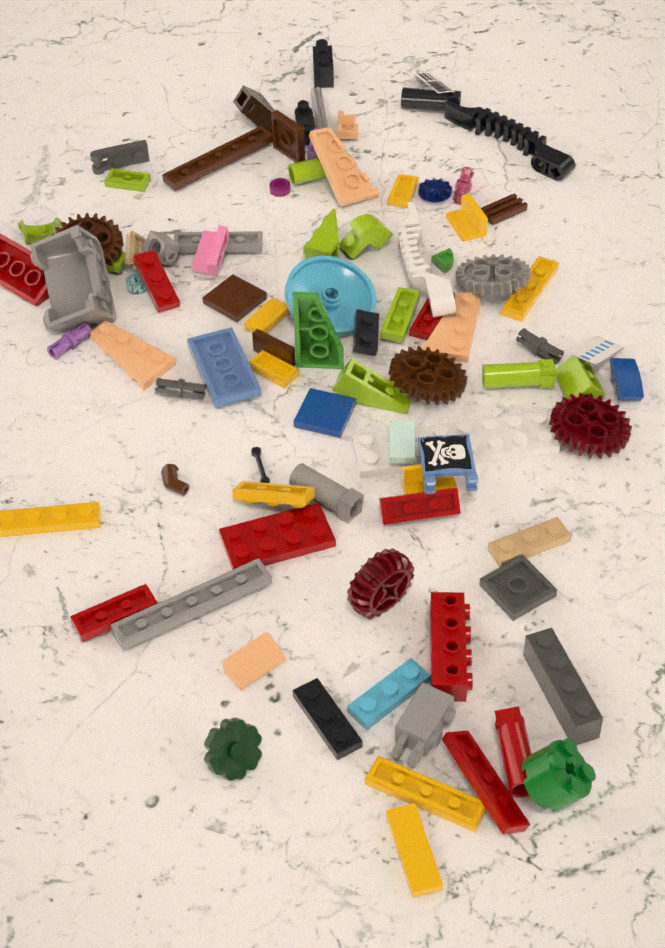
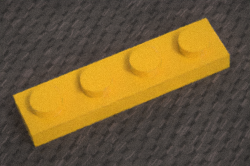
(50, 519)

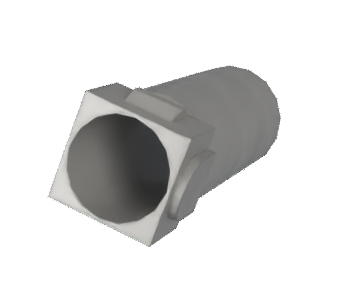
(344, 501)

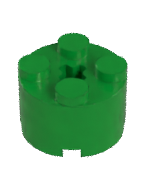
(557, 775)

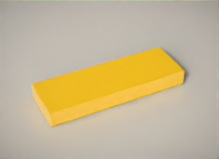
(414, 850)

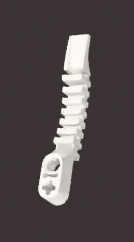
(437, 288)

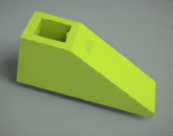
(324, 239)

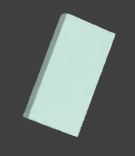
(401, 441)

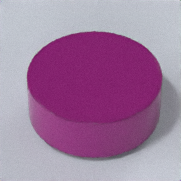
(280, 187)

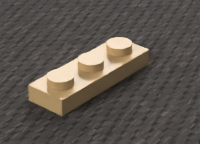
(529, 541)

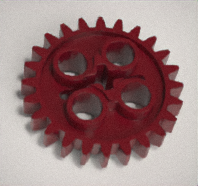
(590, 425)

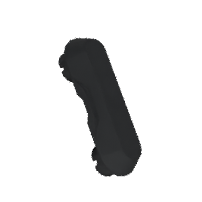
(305, 118)

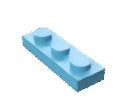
(388, 694)

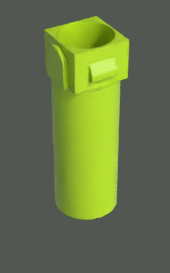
(306, 171)
(519, 374)

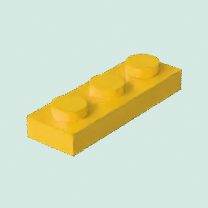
(273, 494)

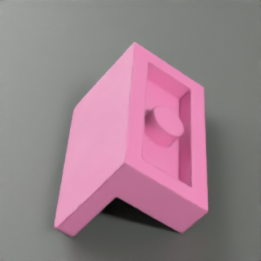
(211, 251)

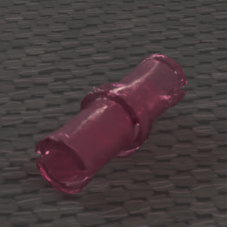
(463, 184)

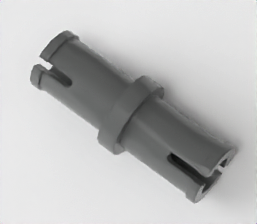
(539, 345)
(180, 388)

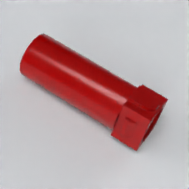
(513, 747)

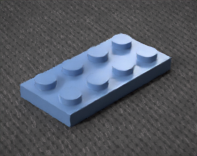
(224, 367)

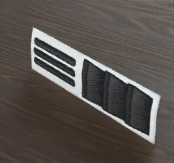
(433, 82)

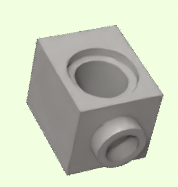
(164, 246)

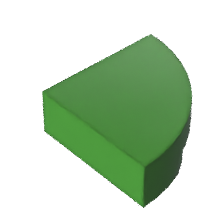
(443, 260)

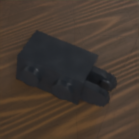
(323, 64)

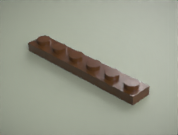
(217, 158)

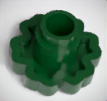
(232, 748)

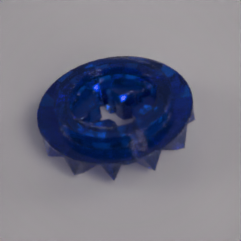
(441, 193)

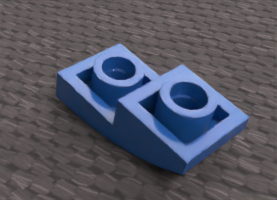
(627, 378)

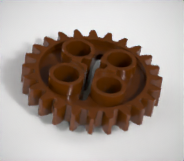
(105, 231)
(427, 375)

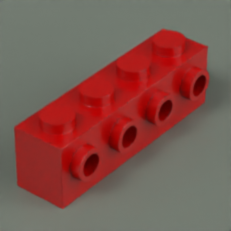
(448, 644)

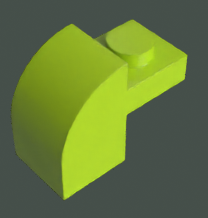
(365, 230)

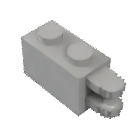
(423, 723)

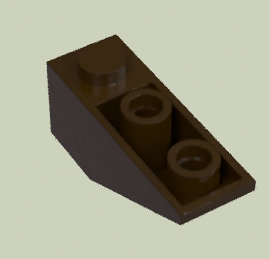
(254, 107)

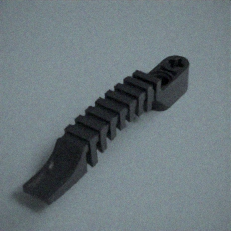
(545, 159)

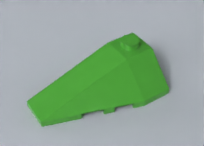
(315, 335)

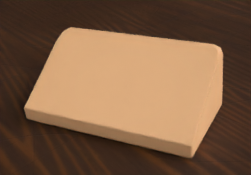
(253, 661)

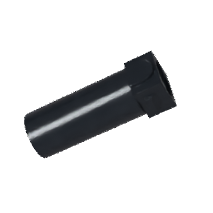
(428, 99)

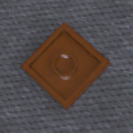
(288, 136)
(234, 298)

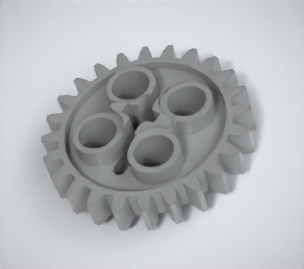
(509, 275)

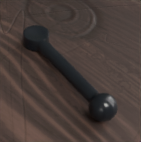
(256, 452)

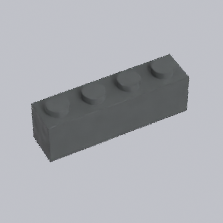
(562, 686)

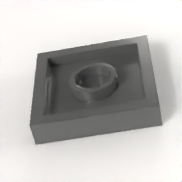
(518, 587)

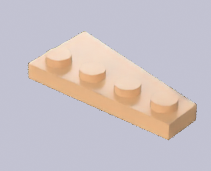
(341, 170)
(456, 331)
(135, 355)

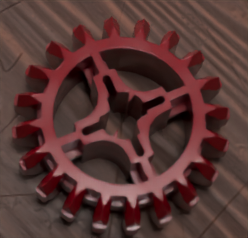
(380, 583)

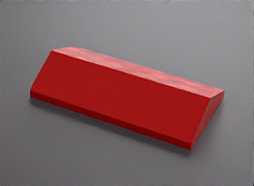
(20, 274)

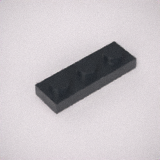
(327, 719)

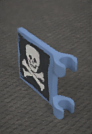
(446, 458)

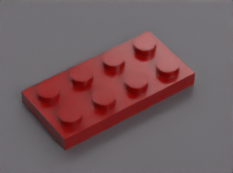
(278, 536)

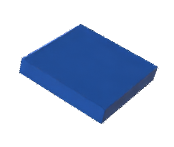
(325, 412)

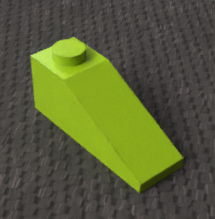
(370, 388)

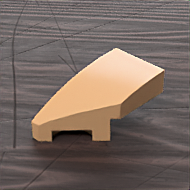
(347, 126)

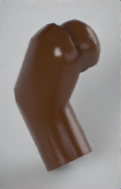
(171, 481)

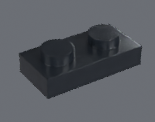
(365, 332)

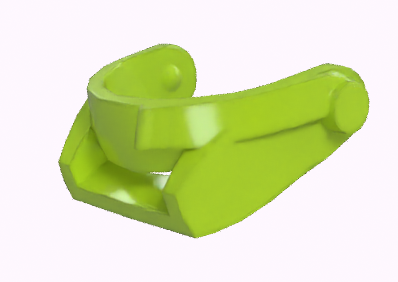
(38, 230)

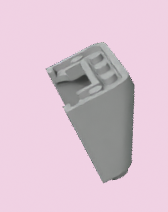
(74, 279)

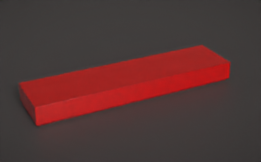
(485, 782)

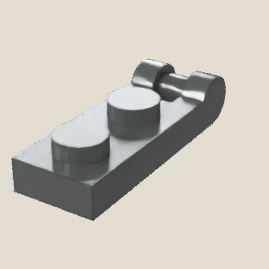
(119, 156)

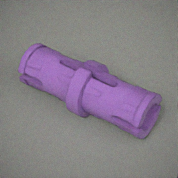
(69, 341)

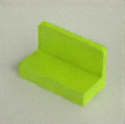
(578, 376)

